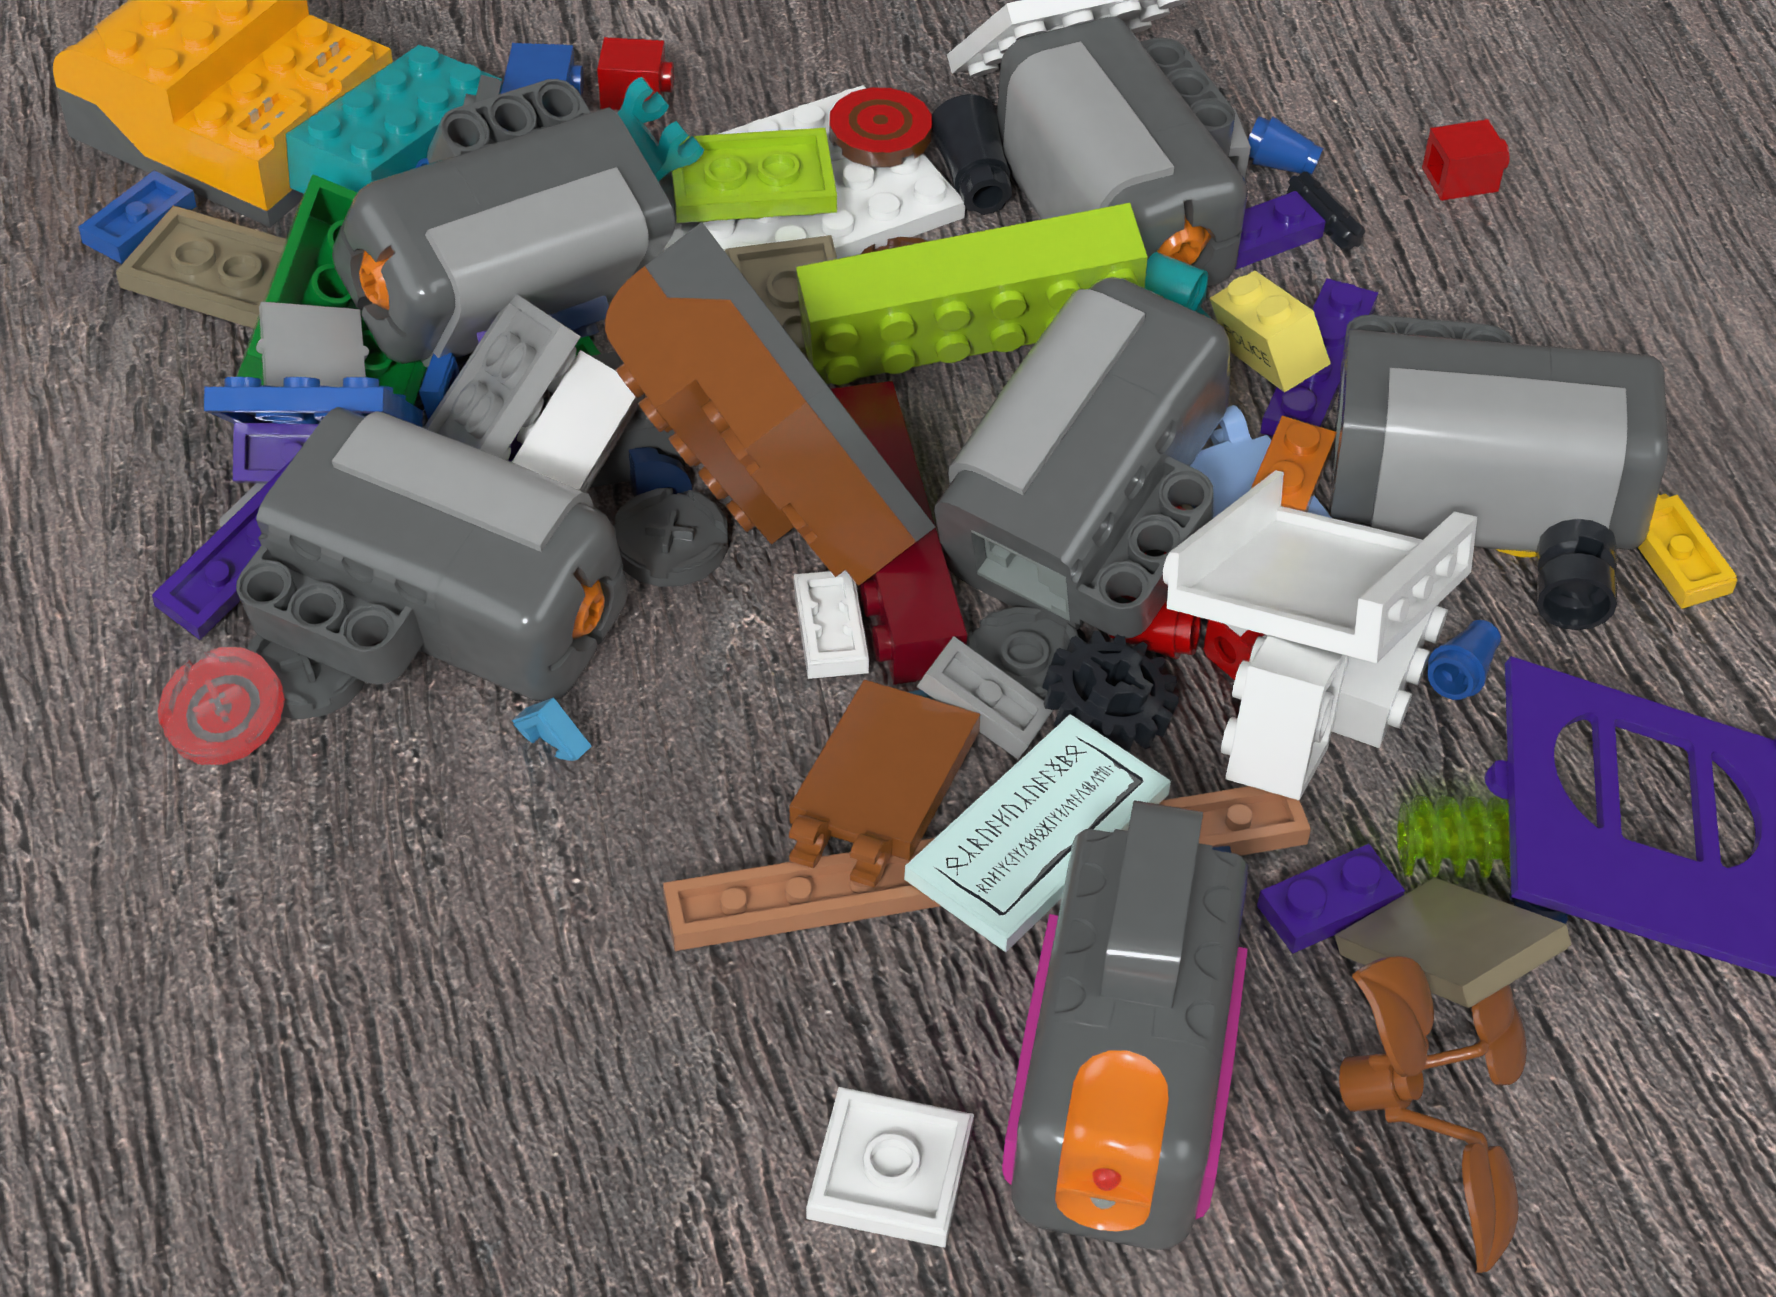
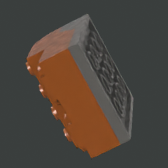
(755, 411)

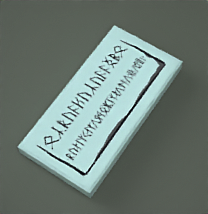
(1012, 847)

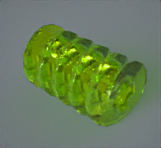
(1454, 834)

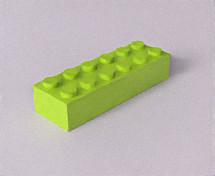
(959, 292)

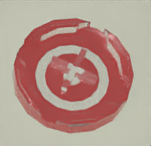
(221, 706)

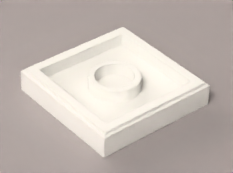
(890, 1167)

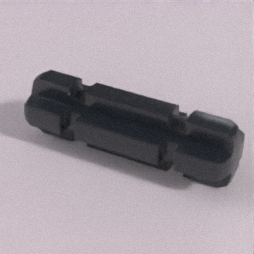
(1343, 231)

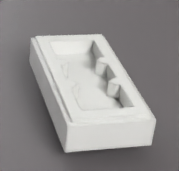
(830, 624)

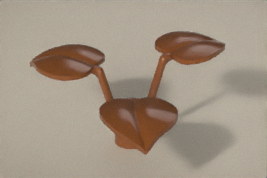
(1392, 1079)

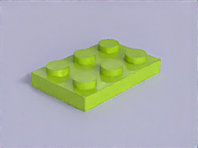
(756, 177)

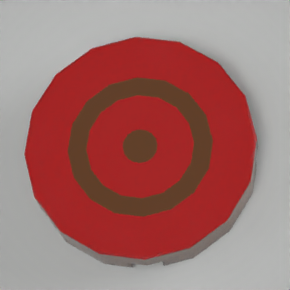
(880, 126)

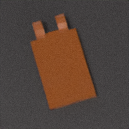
(880, 778)

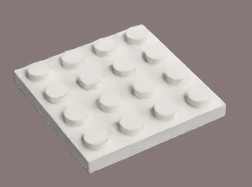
(987, 44)

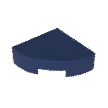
(656, 471)

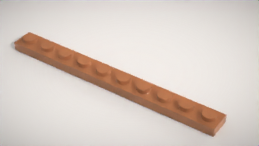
(801, 897)

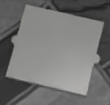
(310, 343)

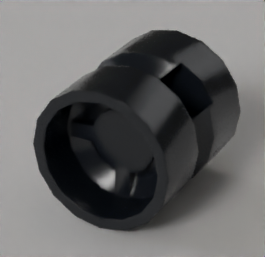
(1577, 574)

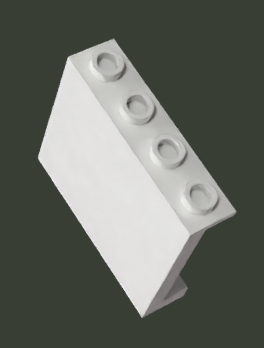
(1315, 574)

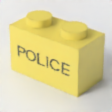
(1270, 330)

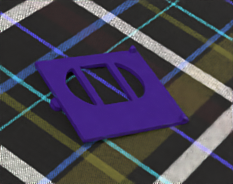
(1616, 882)

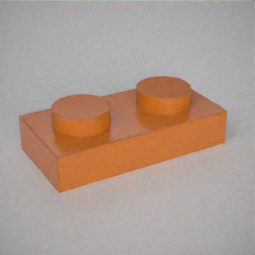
(1302, 455)

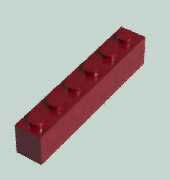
(914, 591)

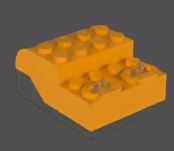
(210, 91)

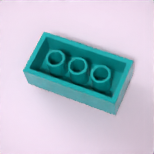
(381, 122)

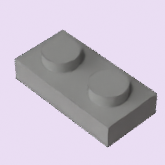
(1006, 708)

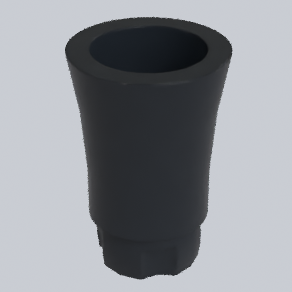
(971, 147)

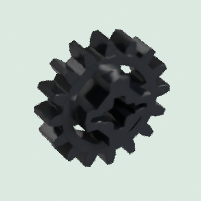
(1112, 689)

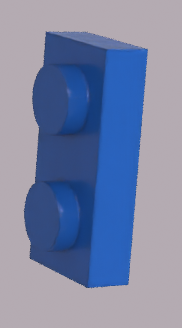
(133, 215)

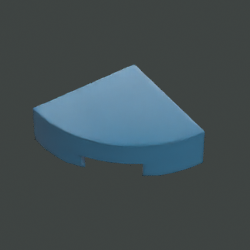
(554, 726)

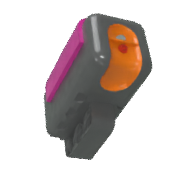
(1131, 1036)

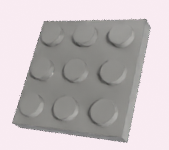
(505, 379)

